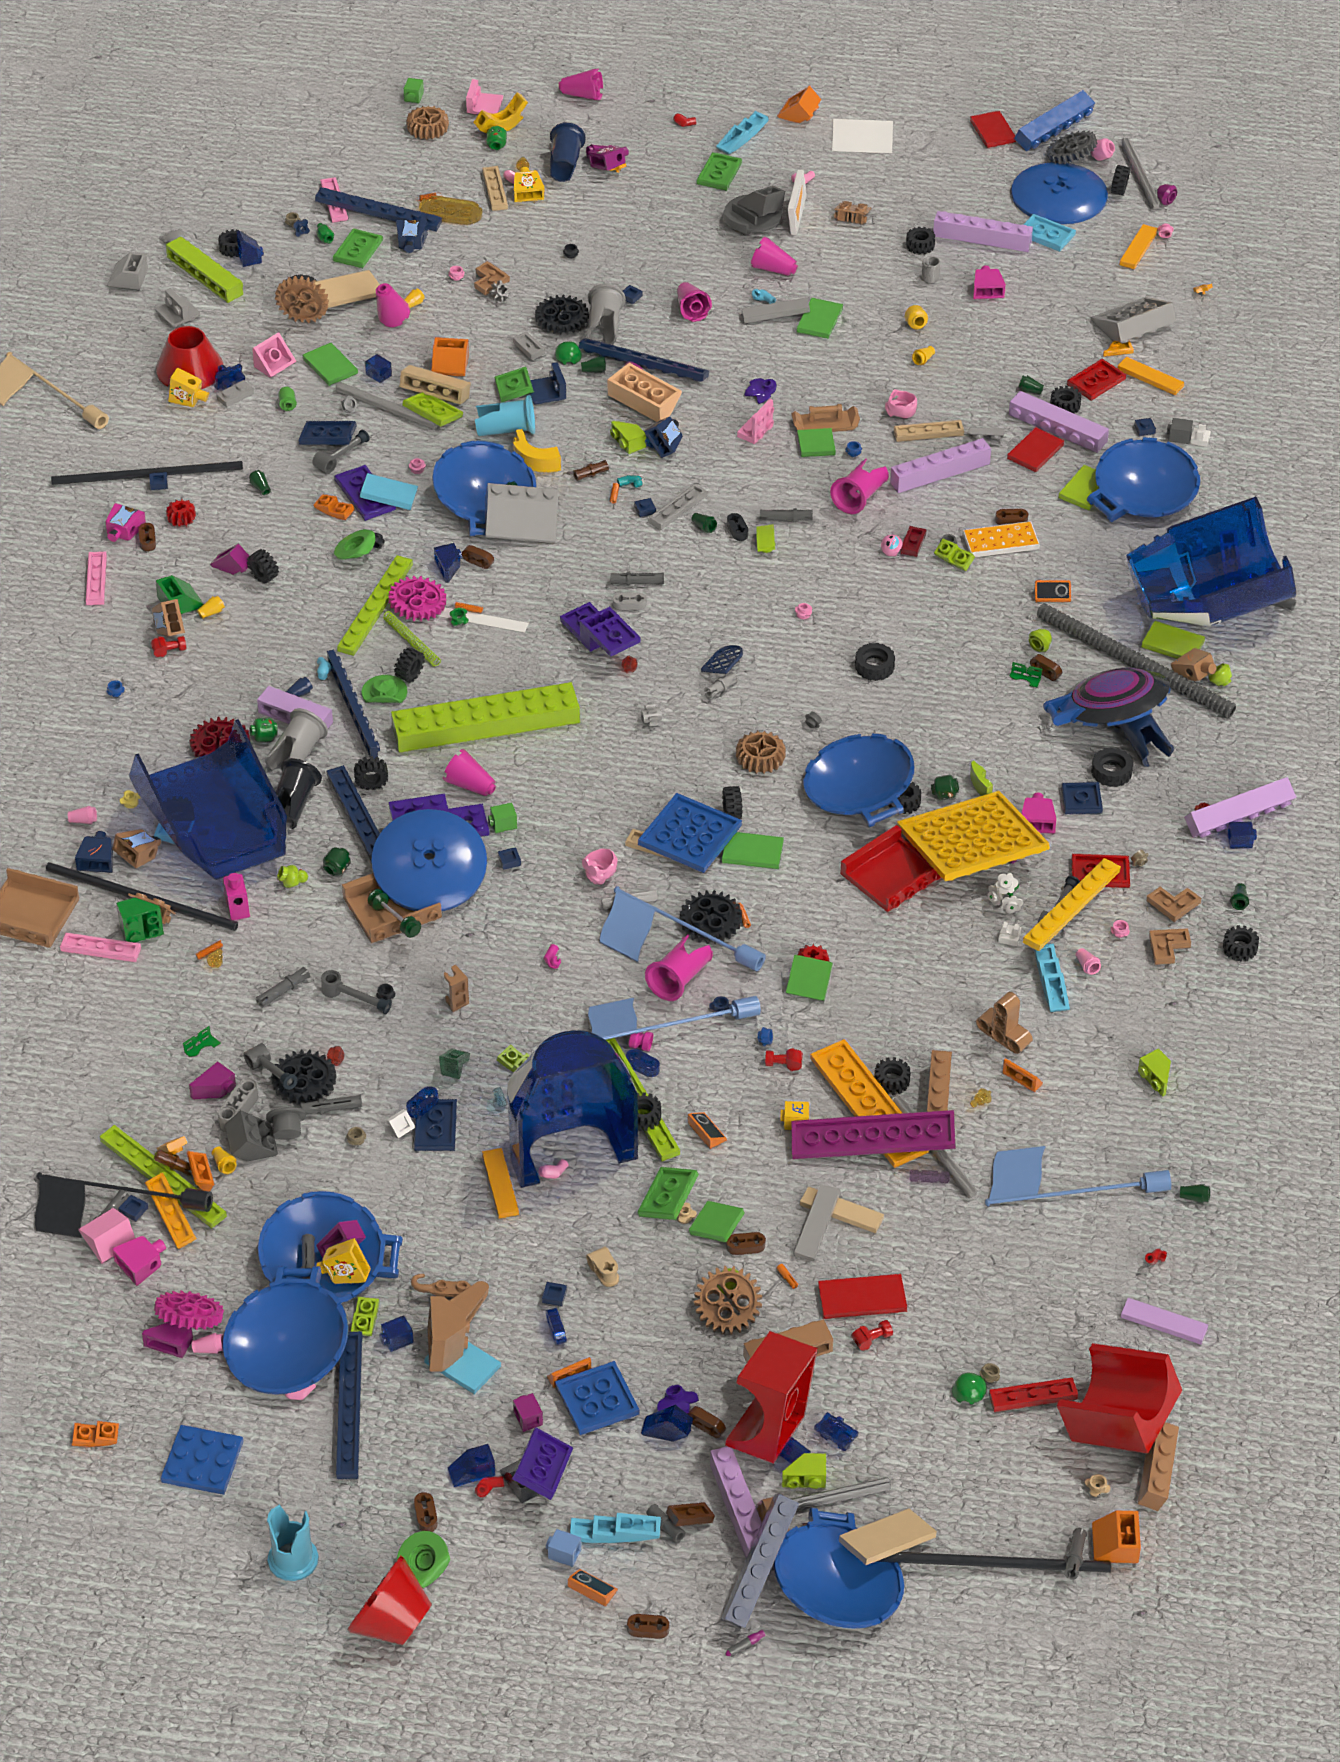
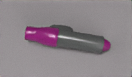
(746, 1643)

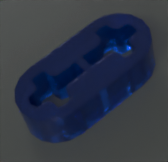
(643, 1061)
(420, 1100)
(556, 1326)

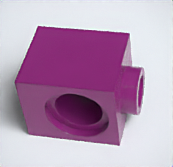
(527, 1412)

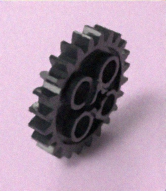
(561, 314)
(712, 915)
(313, 1074)

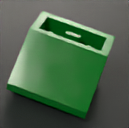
(174, 588)
(139, 920)

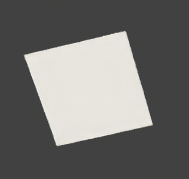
(862, 136)

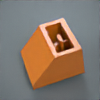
(450, 356)
(1117, 1537)

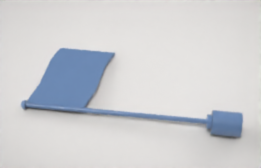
(632, 920)
(619, 1017)
(1019, 1176)

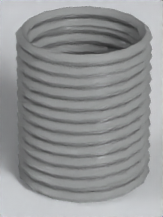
(930, 269)

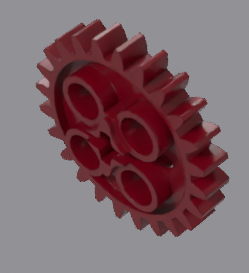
(208, 737)

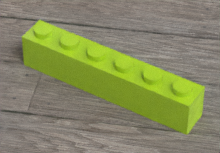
(204, 269)

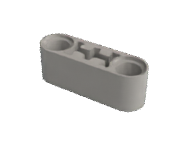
(241, 1098)

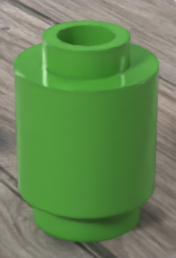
(287, 398)

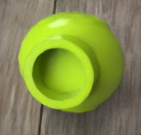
(291, 876)

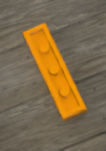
(1138, 246)
(1150, 376)
(500, 1183)
(171, 1212)

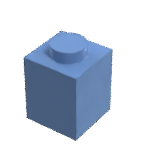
(564, 1547)

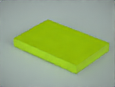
(432, 409)
(1080, 488)
(1171, 640)

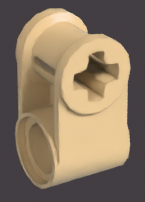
(604, 1266)

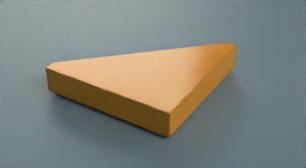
(1118, 348)

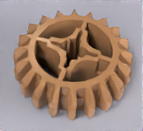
(427, 122)
(760, 752)

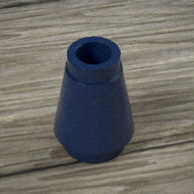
(300, 687)

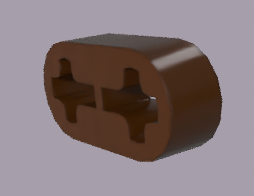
(1011, 516)
(143, 537)
(478, 556)
(1049, 668)
(746, 1243)
(707, 1422)
(421, 1513)
(648, 1626)

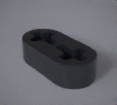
(737, 527)

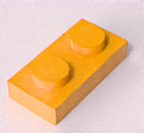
(173, 1146)

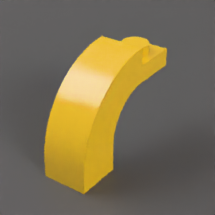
(507, 118)
(537, 458)

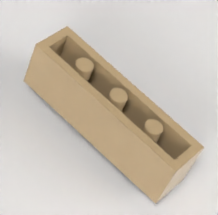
(435, 384)

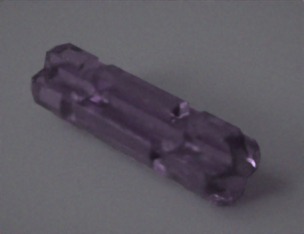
(929, 1176)

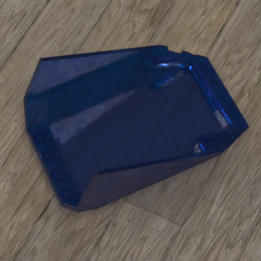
(217, 807)

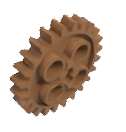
(302, 299)
(744, 1290)

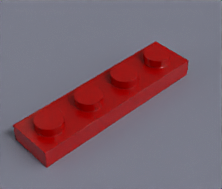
(1033, 1394)

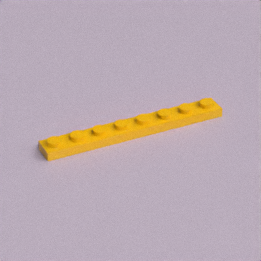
(1071, 904)

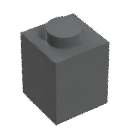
(1180, 430)

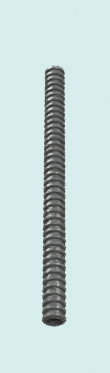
(1135, 659)

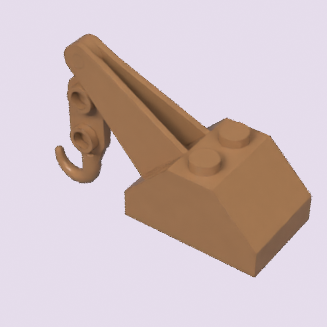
(450, 1318)

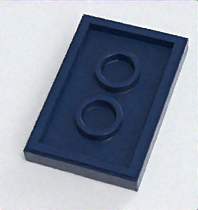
(327, 433)
(437, 1127)

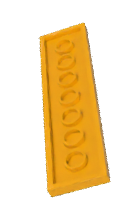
(858, 1088)

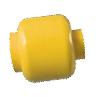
(916, 317)

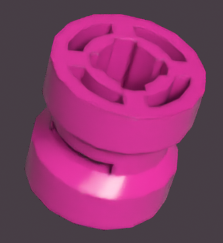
(641, 1040)

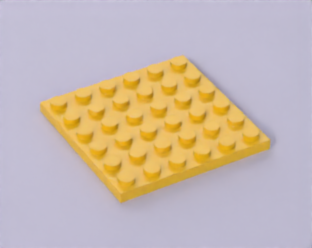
(973, 835)

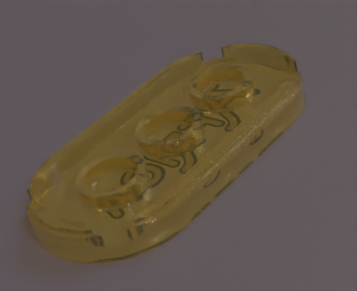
(452, 209)

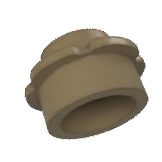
(291, 218)
(1140, 858)
(356, 1136)
(990, 1373)

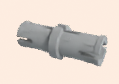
(721, 685)

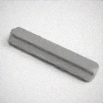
(646, 896)

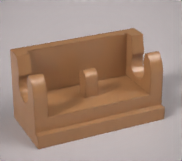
(457, 989)

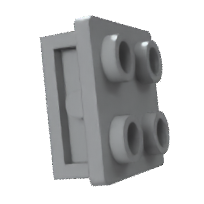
(177, 309)

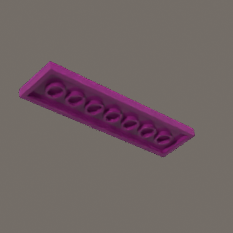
(873, 1134)

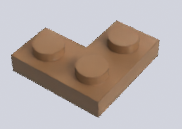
(490, 274)
(1173, 906)
(1165, 941)

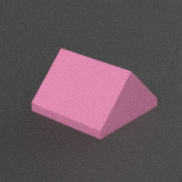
(272, 355)
(106, 1233)

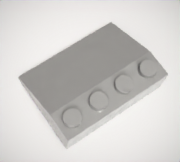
(1135, 319)
(521, 513)

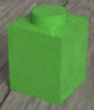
(413, 90)
(503, 817)

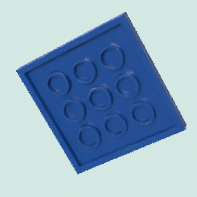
(690, 832)

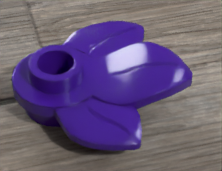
(761, 389)
(677, 1395)

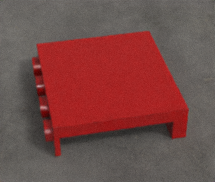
(888, 870)

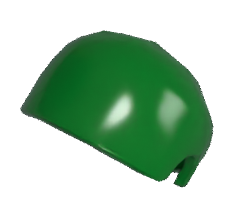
(568, 352)
(969, 1388)

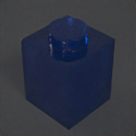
(378, 368)
(1241, 835)
(396, 1333)

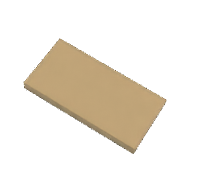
(349, 288)
(887, 1536)

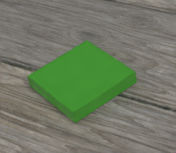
(513, 384)
(816, 442)
(809, 977)
(716, 1221)

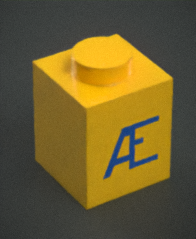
(794, 1111)

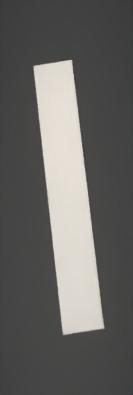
(489, 620)

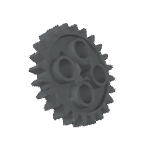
(1071, 147)

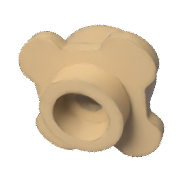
(687, 1217)
(1100, 1480)

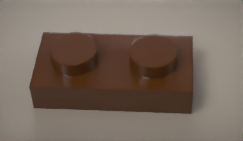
(690, 1514)

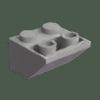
(129, 271)

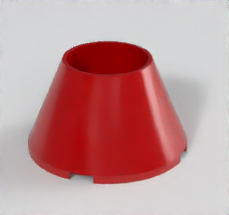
(191, 352)
(393, 1607)

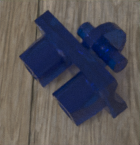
(228, 375)
(836, 1430)

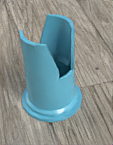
(505, 417)
(303, 1554)

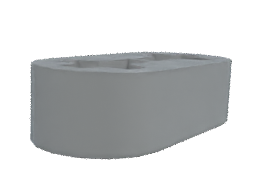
(629, 601)

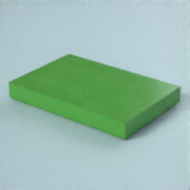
(719, 171)
(357, 248)
(820, 319)
(330, 364)
(754, 850)
(668, 1193)

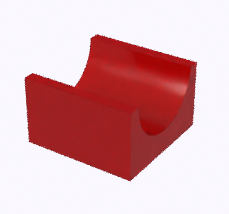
(781, 1382)
(1125, 1399)

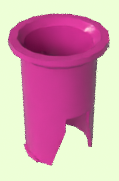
(844, 489)
(675, 970)

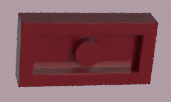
(913, 541)

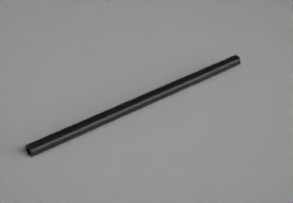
(140, 473)
(124, 890)
(993, 1561)

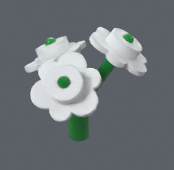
(1008, 886)

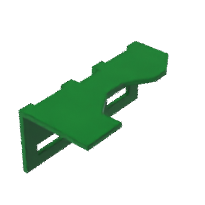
(1034, 681)
(209, 1041)

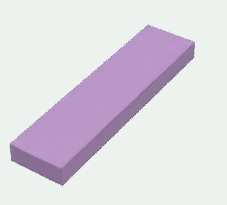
(1164, 1321)

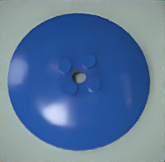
(1059, 192)
(420, 882)

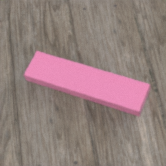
(337, 214)
(96, 578)
(100, 947)

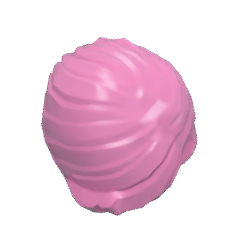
(903, 406)
(600, 865)

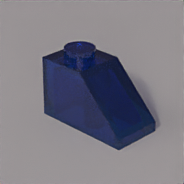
(248, 250)
(447, 560)
(667, 1424)
(472, 1466)

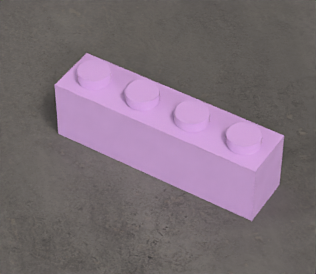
(280, 704)

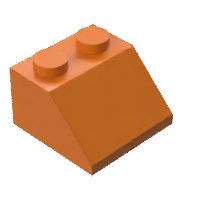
(800, 106)

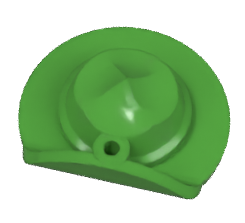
(355, 544)
(384, 690)
(425, 1555)

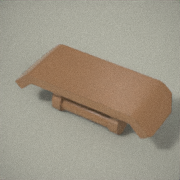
(827, 417)

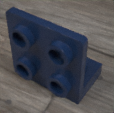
(549, 388)

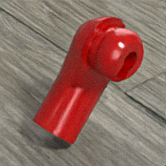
(683, 121)
(1153, 1257)
(487, 1484)

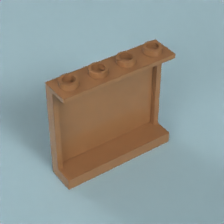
(35, 907)
(381, 923)

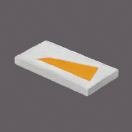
(797, 202)

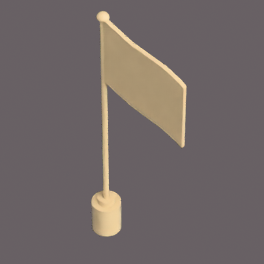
(15, 375)

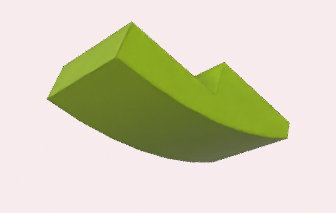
(765, 538)
(954, 555)
(978, 778)
(511, 1058)
(365, 1315)

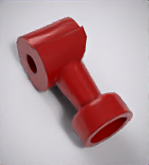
(161, 646)
(792, 1059)
(864, 1337)

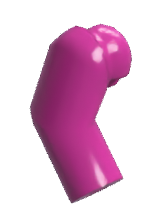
(550, 957)

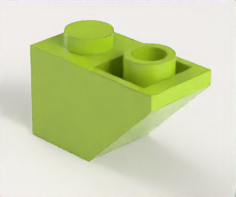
(628, 435)
(1155, 1070)
(806, 1472)

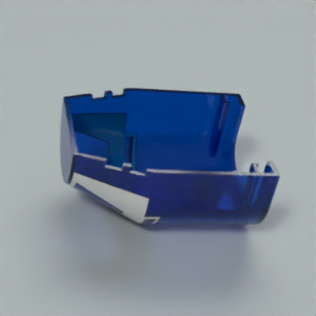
(1211, 568)
(568, 1085)

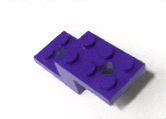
(600, 629)
(472, 813)

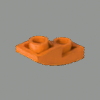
(330, 506)
(95, 1435)

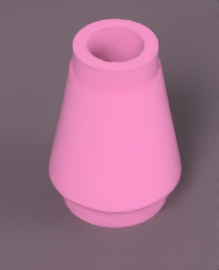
(84, 815)
(1088, 961)
(209, 1344)

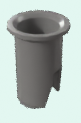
(604, 310)
(297, 738)

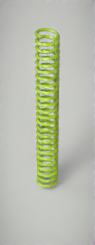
(411, 637)

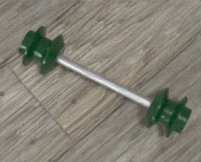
(408, 926)

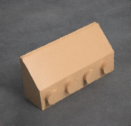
(643, 392)

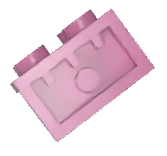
(480, 101)
(758, 424)

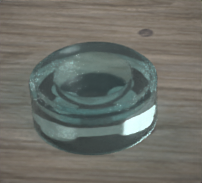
(499, 1097)

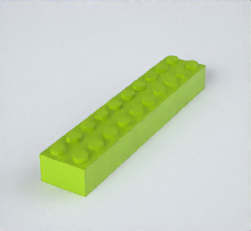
(485, 717)

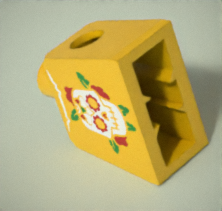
(528, 186)
(186, 389)
(345, 1263)

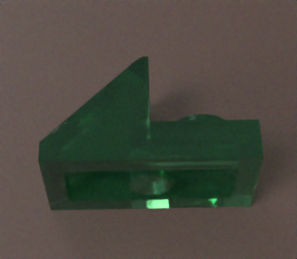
(452, 1062)

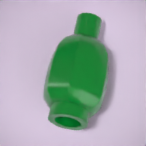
(325, 233)

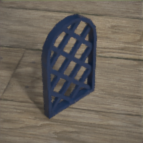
(706, 668)

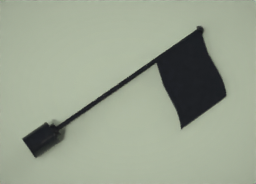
(63, 1203)

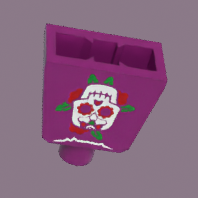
(608, 157)

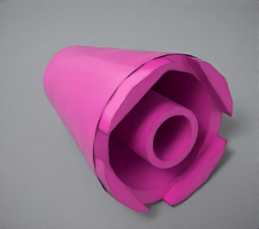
(583, 84)
(773, 258)
(693, 302)
(391, 306)
(469, 774)

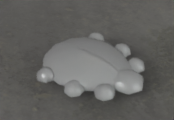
(172, 235)

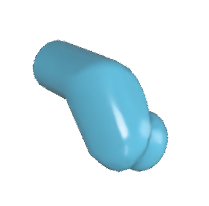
(763, 295)
(323, 669)

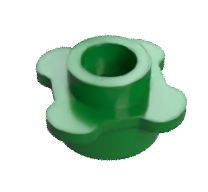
(459, 612)

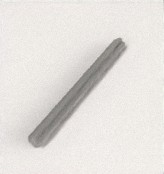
(1140, 173)
(384, 404)
(944, 1158)

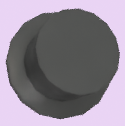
(286, 1122)

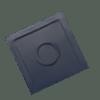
(1082, 798)

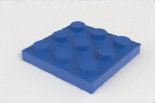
(597, 1398)
(202, 1459)

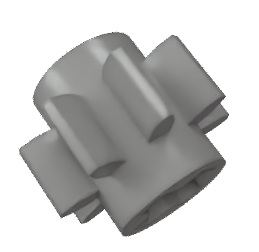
(496, 294)
(651, 715)

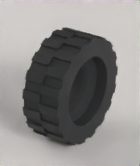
(875, 672)
(1115, 756)

